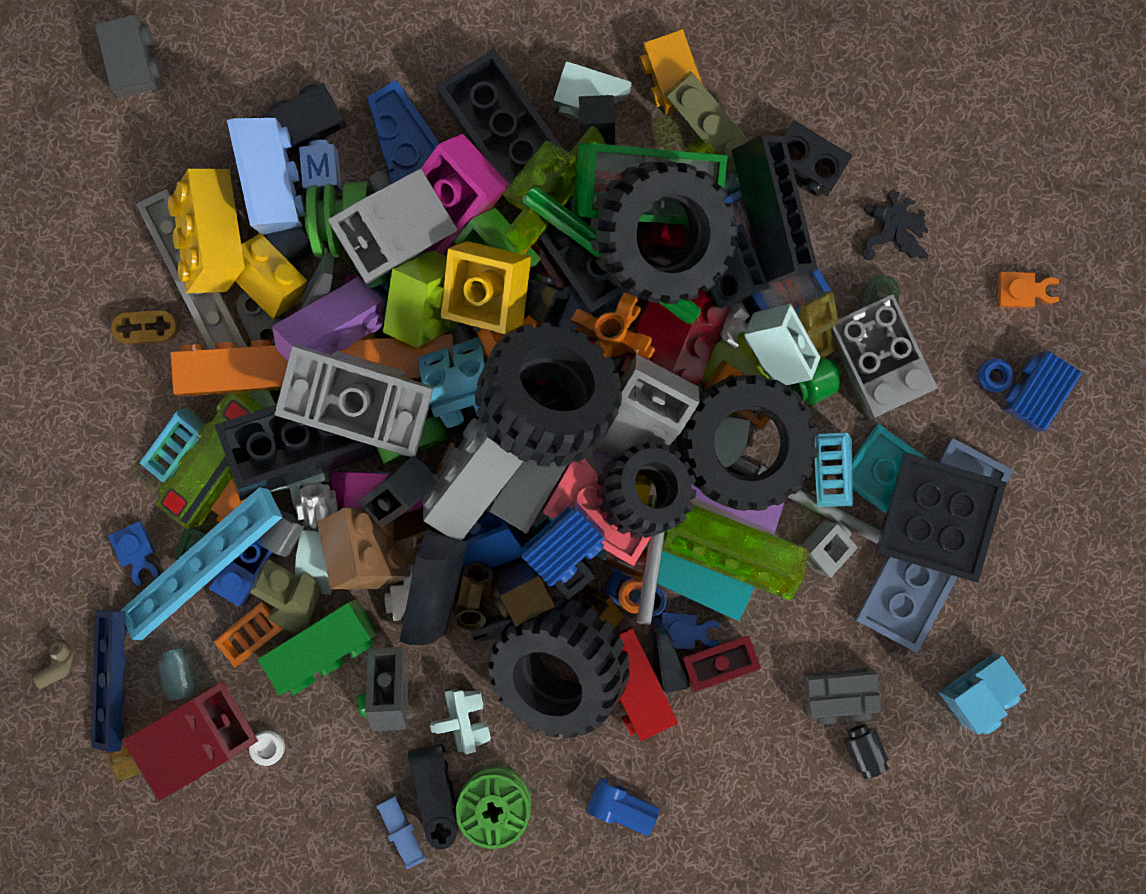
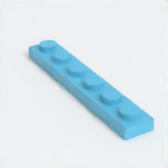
(201, 563)

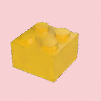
(485, 287)

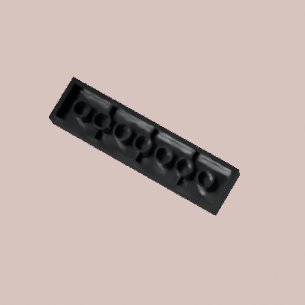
(508, 132)

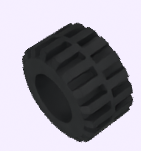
(669, 479)

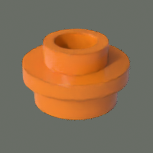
(624, 593)

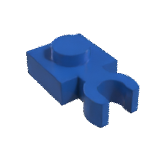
(132, 547)
(684, 631)

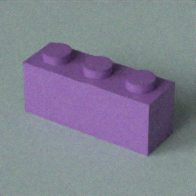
(333, 320)

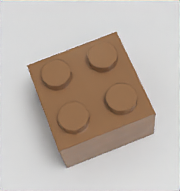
(360, 552)

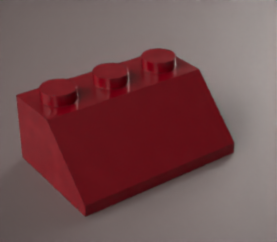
(679, 345)

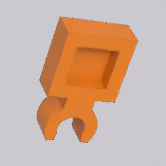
(1020, 290)

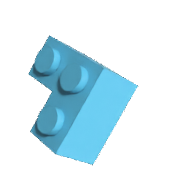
(984, 694)

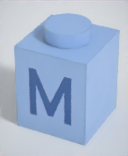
(320, 165)

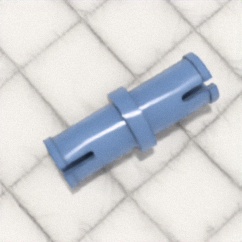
(400, 832)

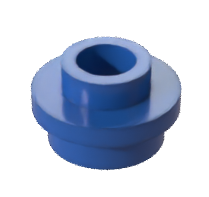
(1005, 371)

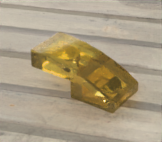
(817, 319)

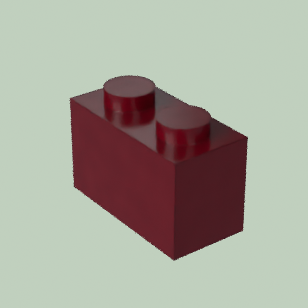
(721, 664)

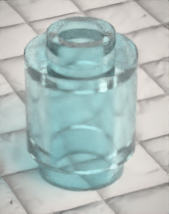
(177, 674)

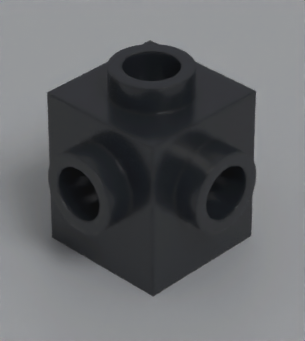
(544, 300)

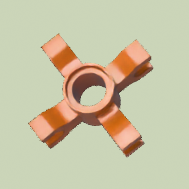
(615, 323)

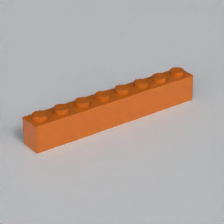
(264, 368)

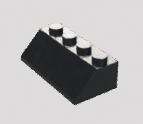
(278, 451)

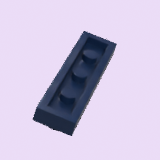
(108, 680)

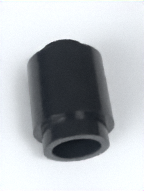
(866, 751)

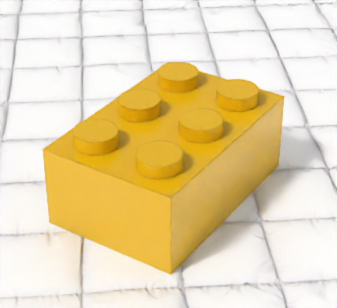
(206, 231)

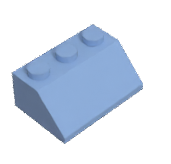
(266, 174)

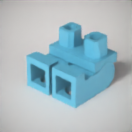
(455, 381)

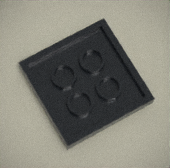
(940, 517)

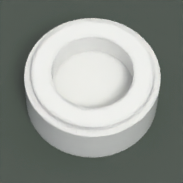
(268, 748)

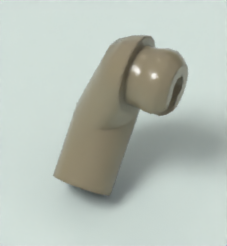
(59, 667)

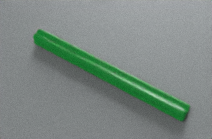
(581, 233)

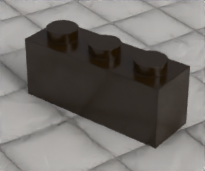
(520, 591)

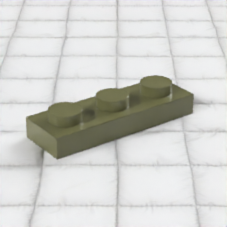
(706, 116)

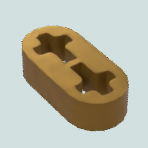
(145, 335)

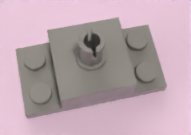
(354, 399)

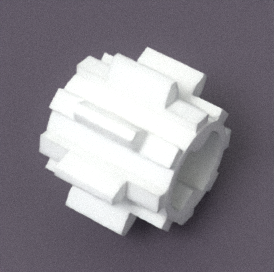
(315, 503)

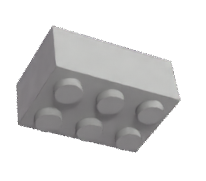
(468, 481)

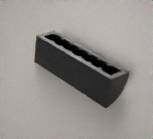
(774, 208)
(432, 588)

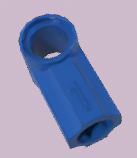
(617, 805)

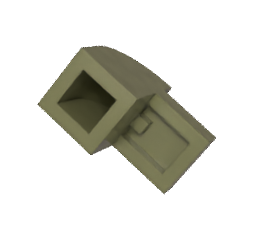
(291, 596)

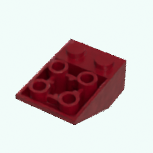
(190, 741)

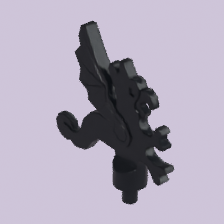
(896, 221)

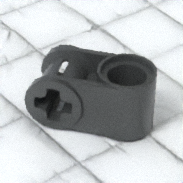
(283, 535)

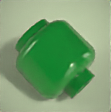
(823, 384)

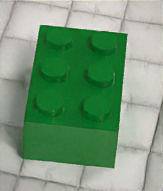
(319, 648)

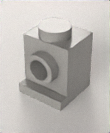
(838, 548)

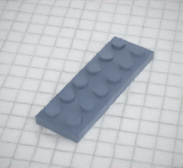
(909, 596)

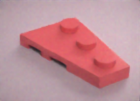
(580, 484)

